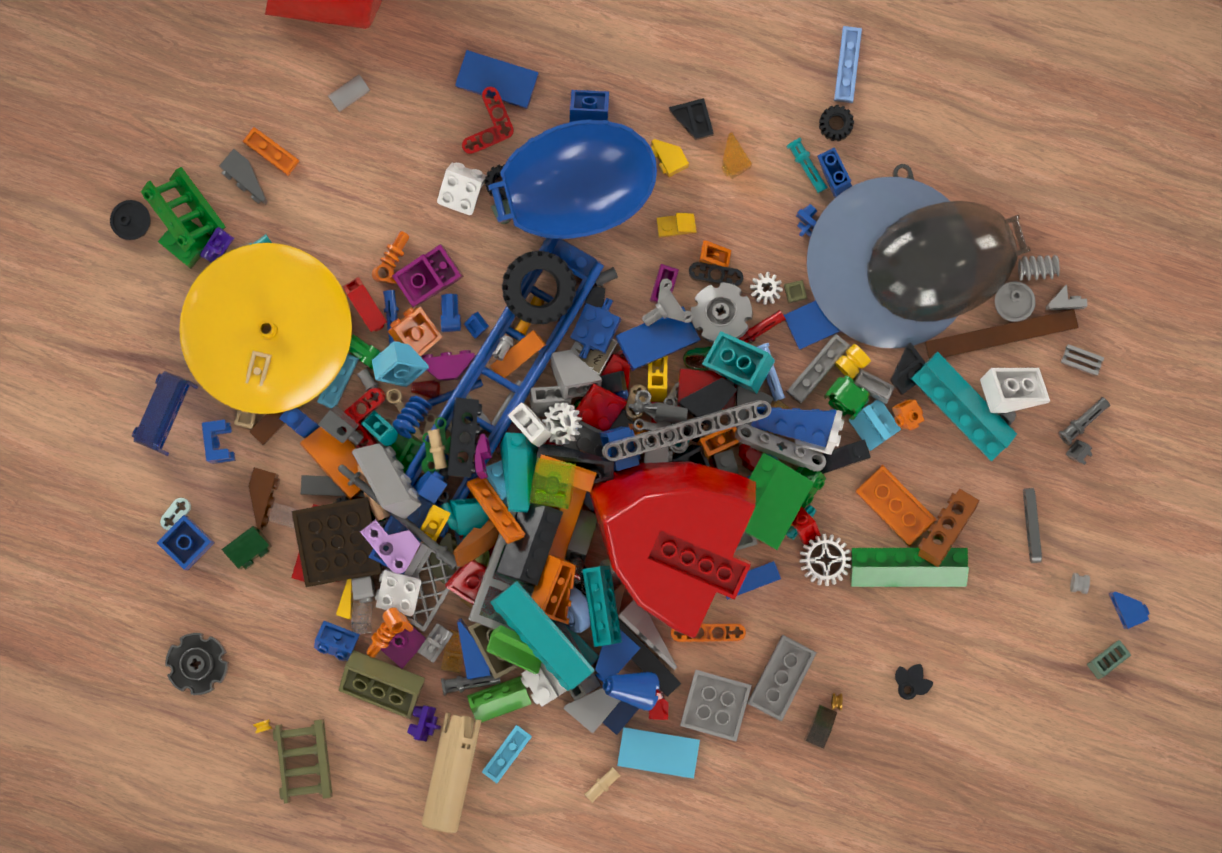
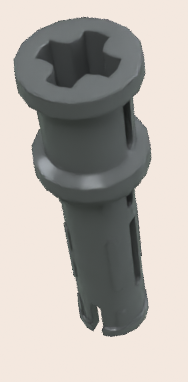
(1078, 426)
(460, 683)

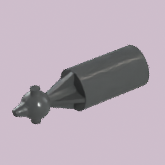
(661, 411)

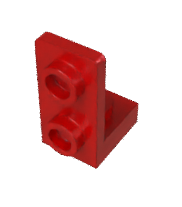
(805, 526)

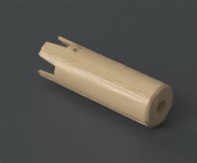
(451, 773)

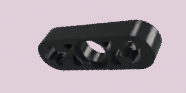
(703, 266)

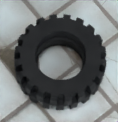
(512, 287)

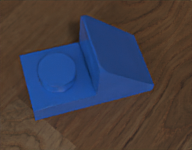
(299, 422)

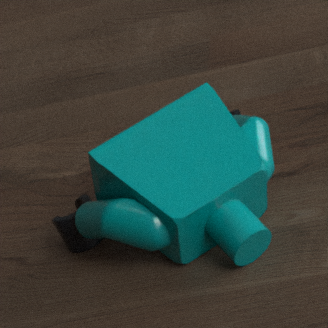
(464, 514)

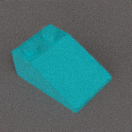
(739, 362)

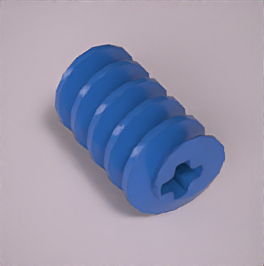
(411, 415)

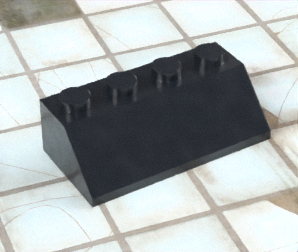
(526, 557)

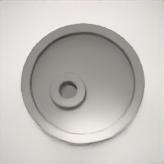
(1014, 301)

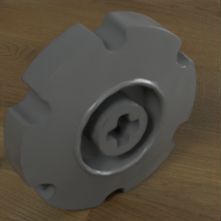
(194, 648)

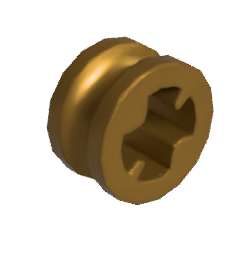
(837, 701)

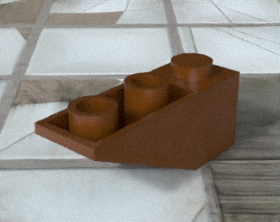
(261, 491)

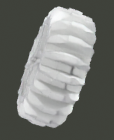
(825, 569)

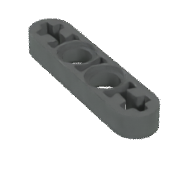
(1032, 525)

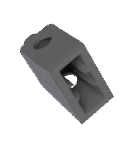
(333, 424)

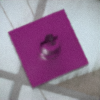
(404, 646)

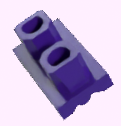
(216, 245)
(426, 723)

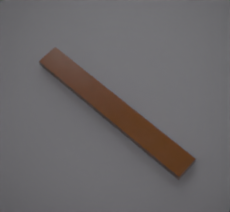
(1003, 334)

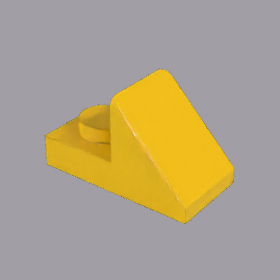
(676, 225)
(434, 522)

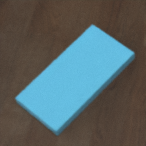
(658, 752)

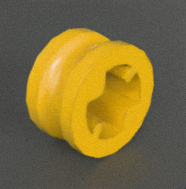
(262, 726)

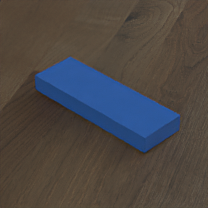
(759, 577)

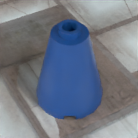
(633, 689)

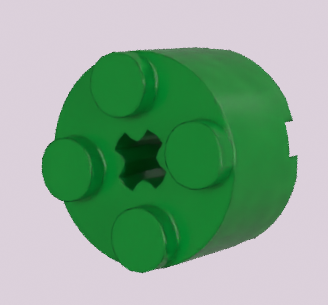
(847, 397)

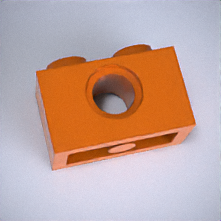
(719, 442)

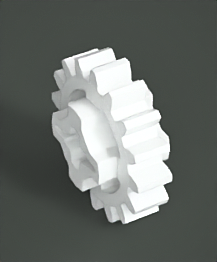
(563, 422)

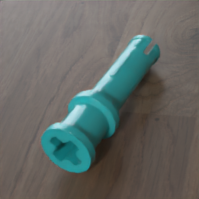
(804, 155)

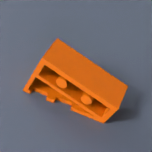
(554, 588)

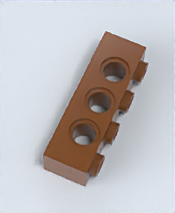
(936, 553)

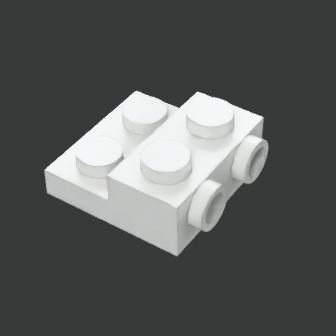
(543, 685)

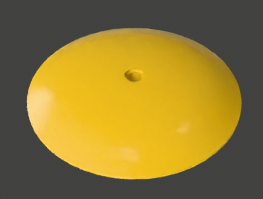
(256, 289)

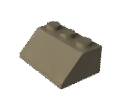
(496, 664)

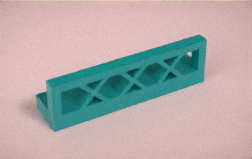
(602, 606)

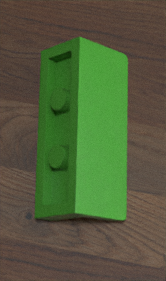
(508, 646)
(499, 699)

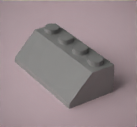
(387, 479)

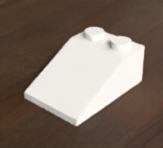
(1013, 389)

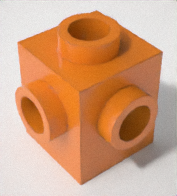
(908, 414)

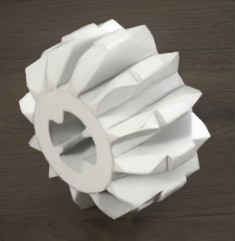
(768, 294)

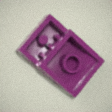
(427, 275)

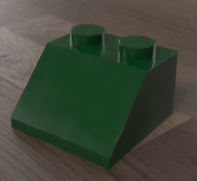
(247, 548)

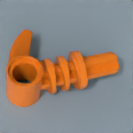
(390, 258)
(394, 623)

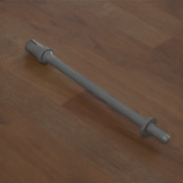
(440, 551)

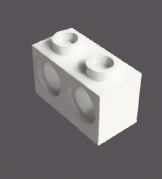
(530, 424)

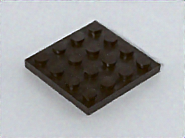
(332, 542)

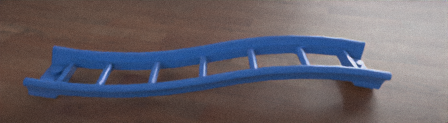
(584, 267)

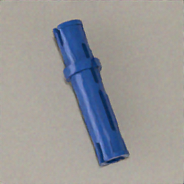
(390, 309)

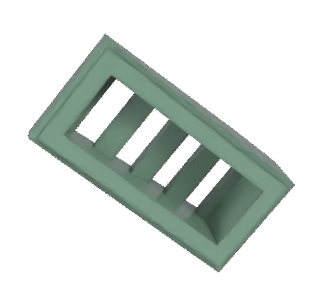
(1099, 667)

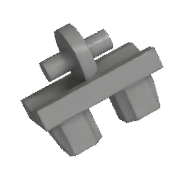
(435, 642)

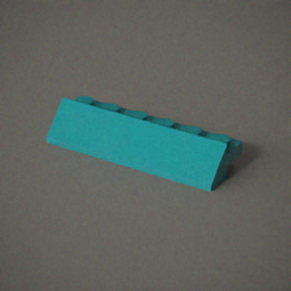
(964, 406)
(542, 636)

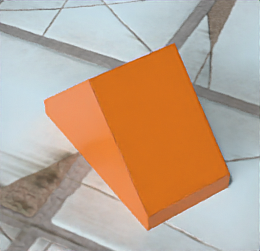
(714, 254)

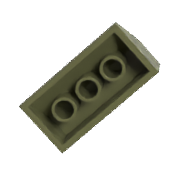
(381, 684)

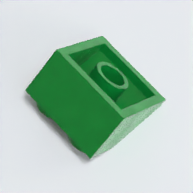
(193, 254)

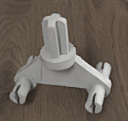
(667, 307)

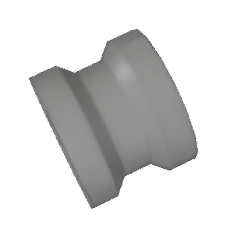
(1080, 583)

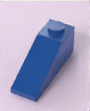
(473, 659)

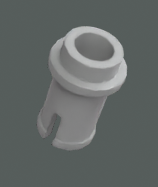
(502, 348)

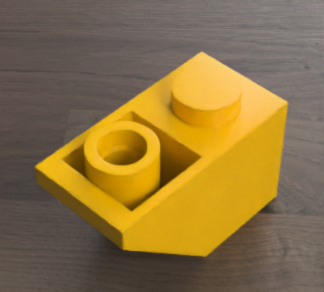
(670, 156)

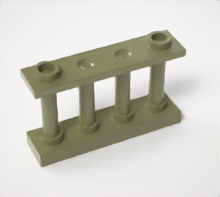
(321, 768)

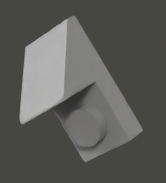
(1061, 301)

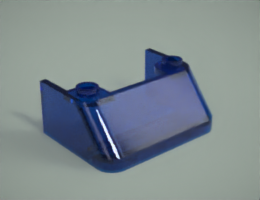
(162, 411)

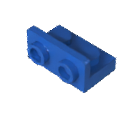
(336, 641)

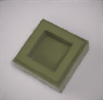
(795, 291)

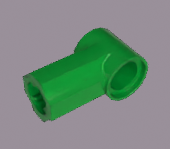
(363, 351)

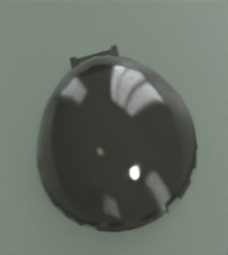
(943, 260)

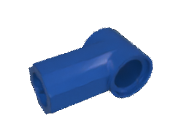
(450, 313)

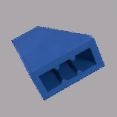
(615, 657)

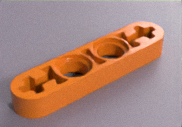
(708, 637)

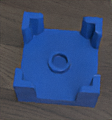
(211, 442)

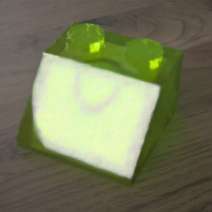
(553, 483)

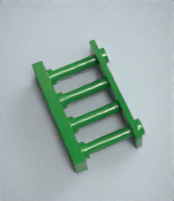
(195, 200)

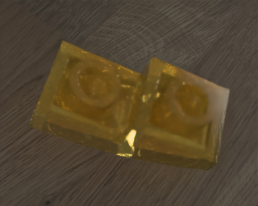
(453, 654)

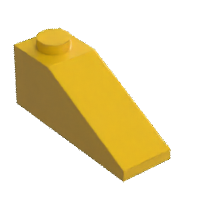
(658, 379)

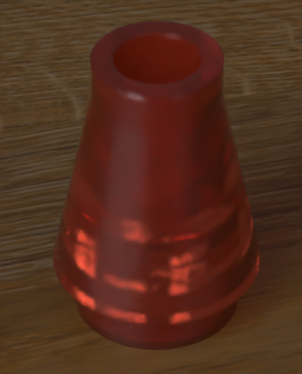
(426, 388)

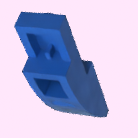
(834, 172)

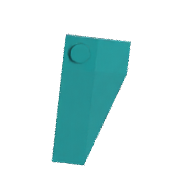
(519, 465)

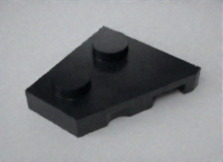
(694, 118)
(906, 368)

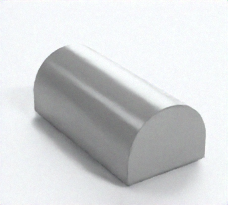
(349, 93)

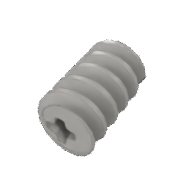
(1038, 266)

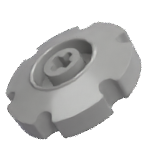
(714, 301)

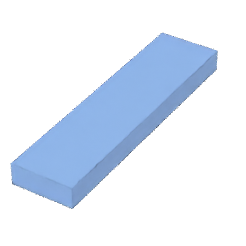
(847, 64)

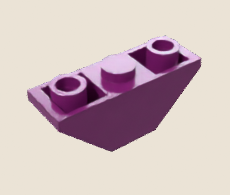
(449, 366)

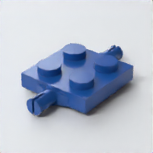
(595, 328)

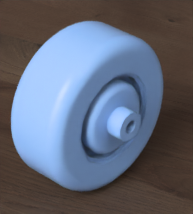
(578, 612)

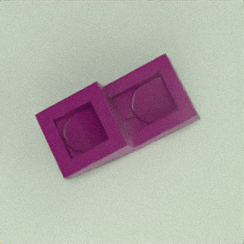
(482, 452)

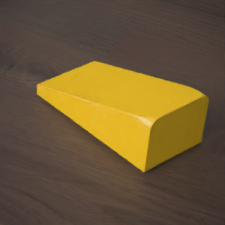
(346, 602)

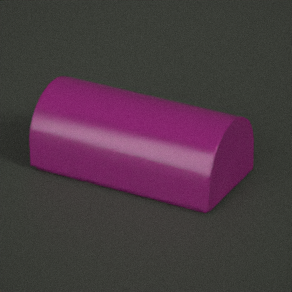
(664, 272)

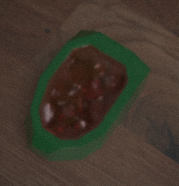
(694, 358)

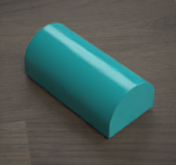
(380, 428)

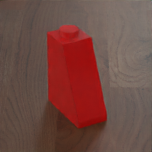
(365, 305)

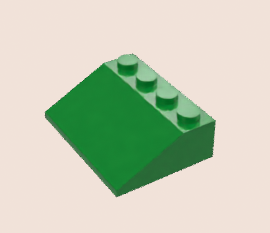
(778, 500)

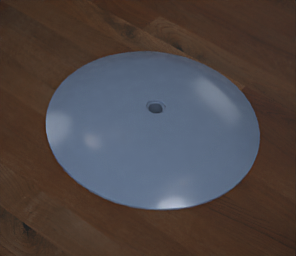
(840, 257)

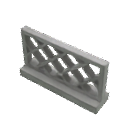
(413, 570)

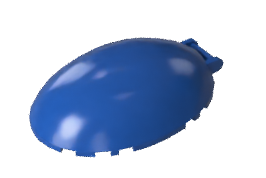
(576, 179)

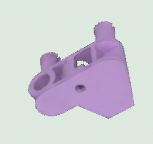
(401, 546)

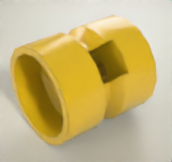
(855, 359)

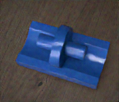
(806, 217)

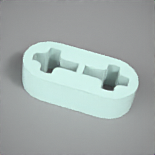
(172, 511)

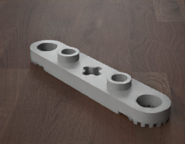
(769, 444)

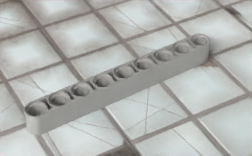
(696, 430)

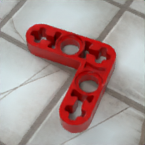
(495, 130)
(358, 417)

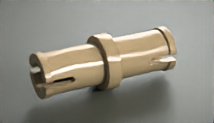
(437, 448)
(602, 785)

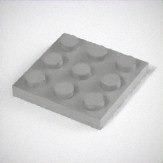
(715, 705)

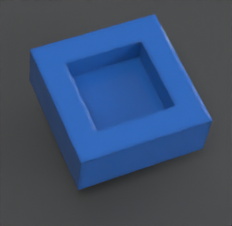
(476, 325)

